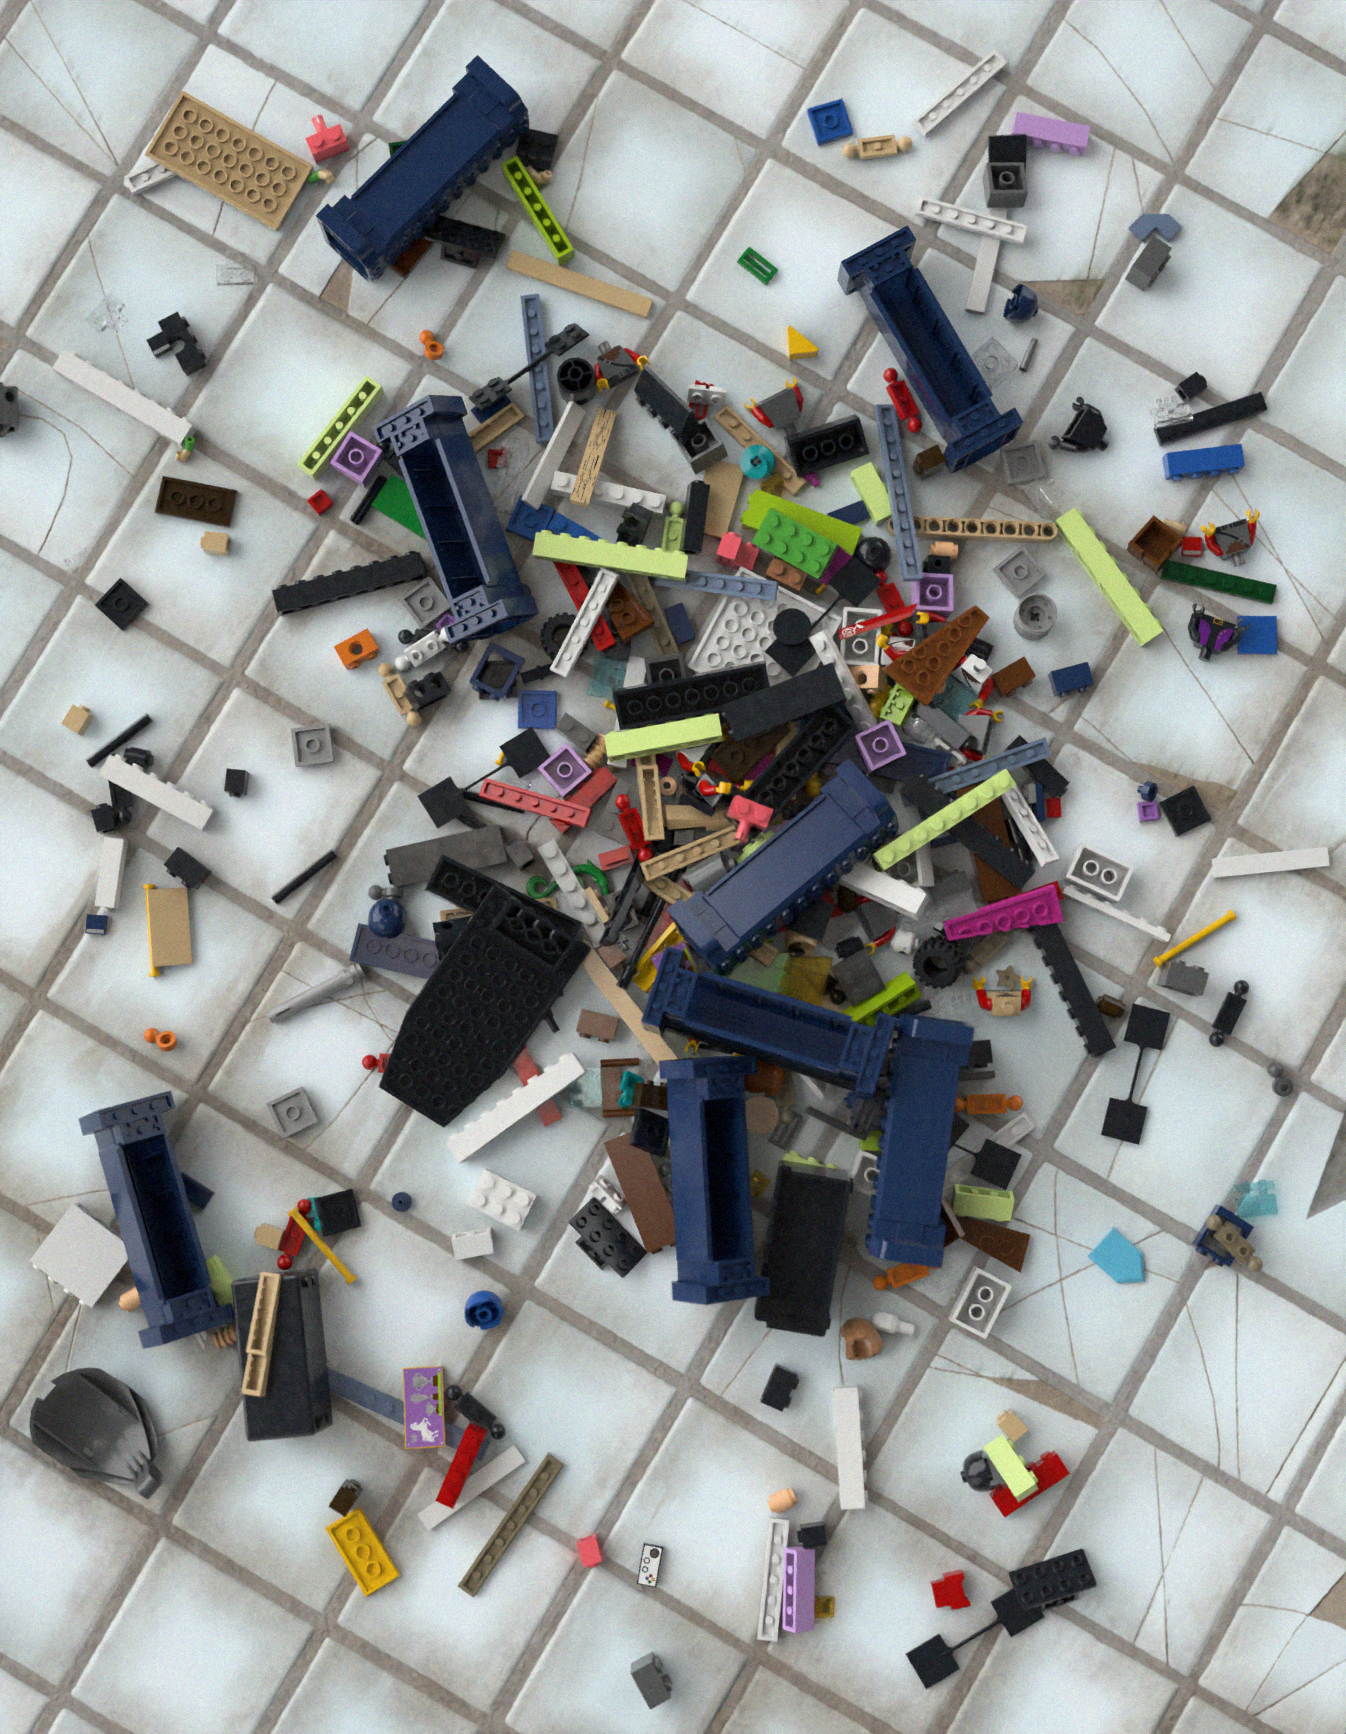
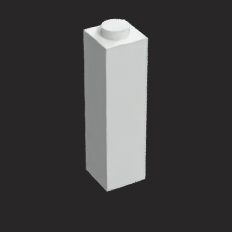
(111, 874)

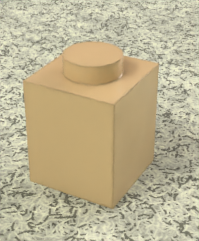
(216, 543)
(78, 719)
(269, 1236)
(1011, 1425)

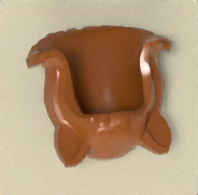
(767, 1079)

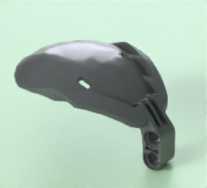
(86, 1414)

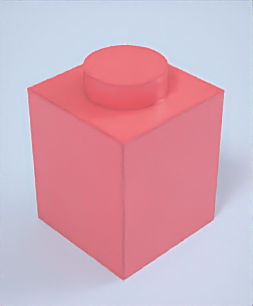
(589, 1551)

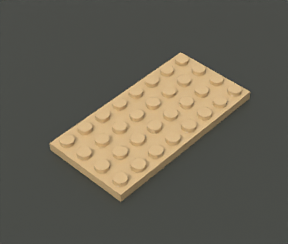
(229, 160)

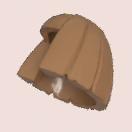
(861, 1339)

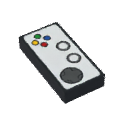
(649, 1565)

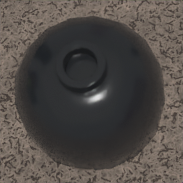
(874, 553)
(977, 1472)

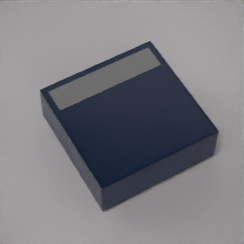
(96, 924)

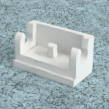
(473, 1243)

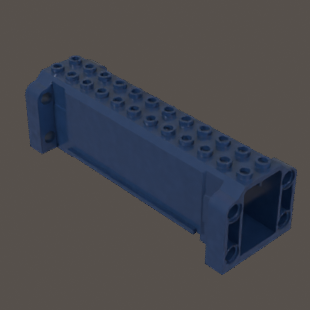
(426, 172)
(928, 350)
(458, 518)
(786, 871)
(768, 1023)
(916, 1139)
(711, 1179)
(155, 1219)

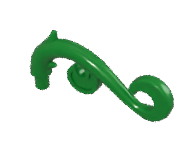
(589, 868)

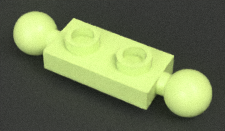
(673, 528)

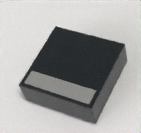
(159, 344)

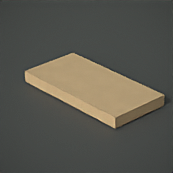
(723, 492)
(169, 927)

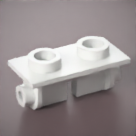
(710, 396)
(957, 758)
(602, 1187)

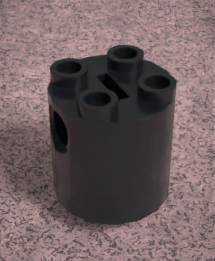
(576, 381)
(447, 933)

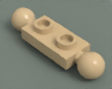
(877, 147)
(395, 688)

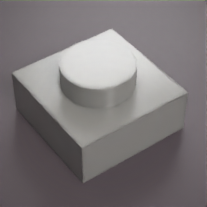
(1029, 793)

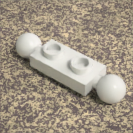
(422, 650)

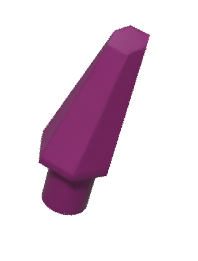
(812, 477)

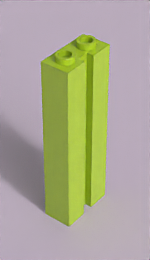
(837, 530)

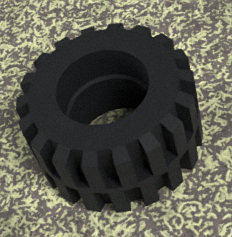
(551, 627)
(929, 971)

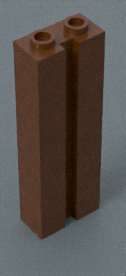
(989, 882)
(643, 1193)

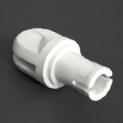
(890, 1324)

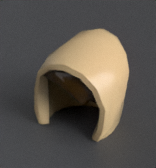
(794, 940)

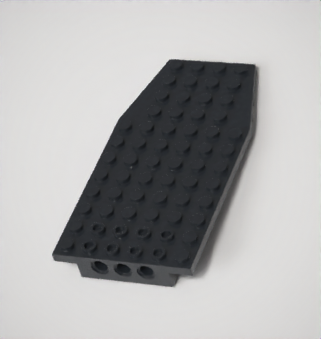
(480, 1006)

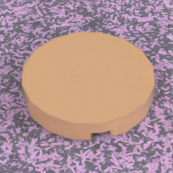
(761, 1114)

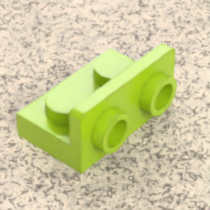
(897, 706)

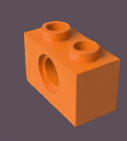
(346, 648)

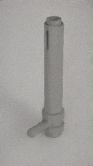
(342, 980)

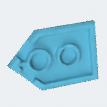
(1119, 1258)

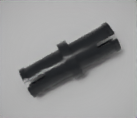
(537, 673)

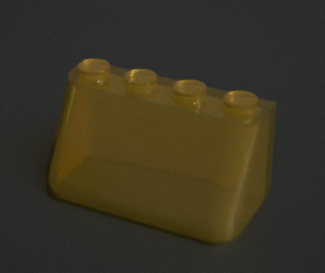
(806, 978)

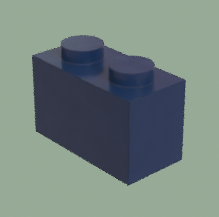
(1071, 679)

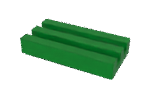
(769, 276)

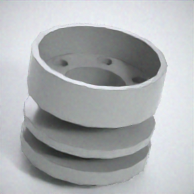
(1039, 607)

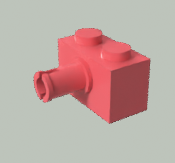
(326, 141)
(748, 814)

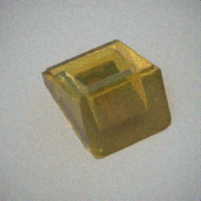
(758, 1183)
(824, 1606)

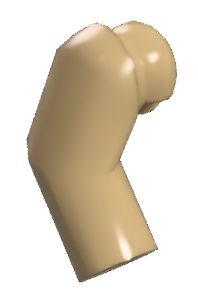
(539, 178)

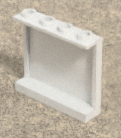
(81, 1255)

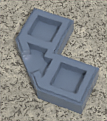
(1162, 223)

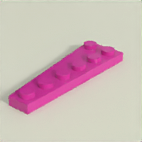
(1021, 911)

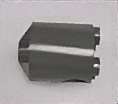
(8, 409)
(709, 871)

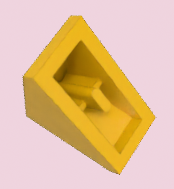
(799, 346)

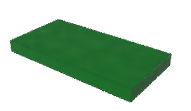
(396, 503)

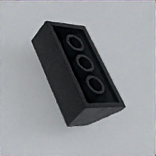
(666, 406)
(826, 445)

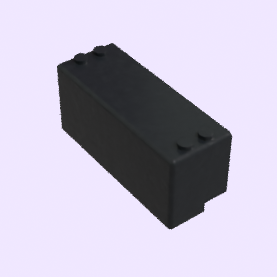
(803, 1247)
(297, 1382)

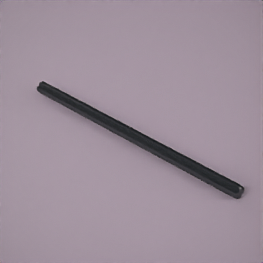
(841, 1082)

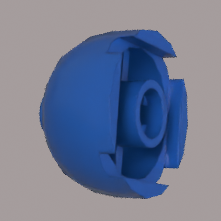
(483, 1310)

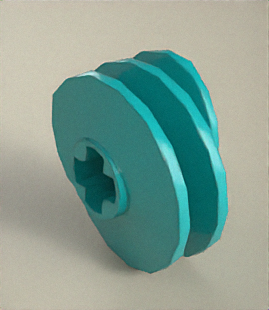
(762, 470)

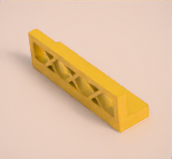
(648, 973)

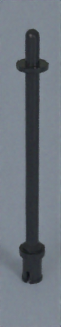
(629, 969)

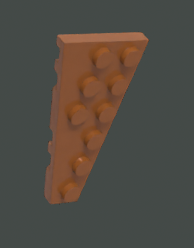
(930, 662)

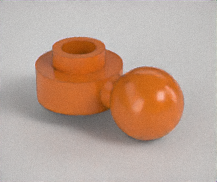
(433, 349)
(152, 1035)

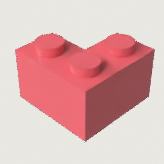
(735, 553)

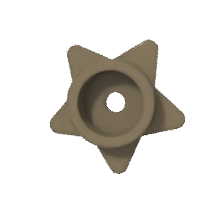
(1002, 977)

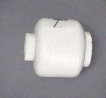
(904, 942)

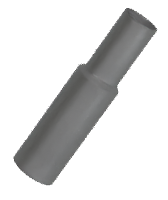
(1028, 355)

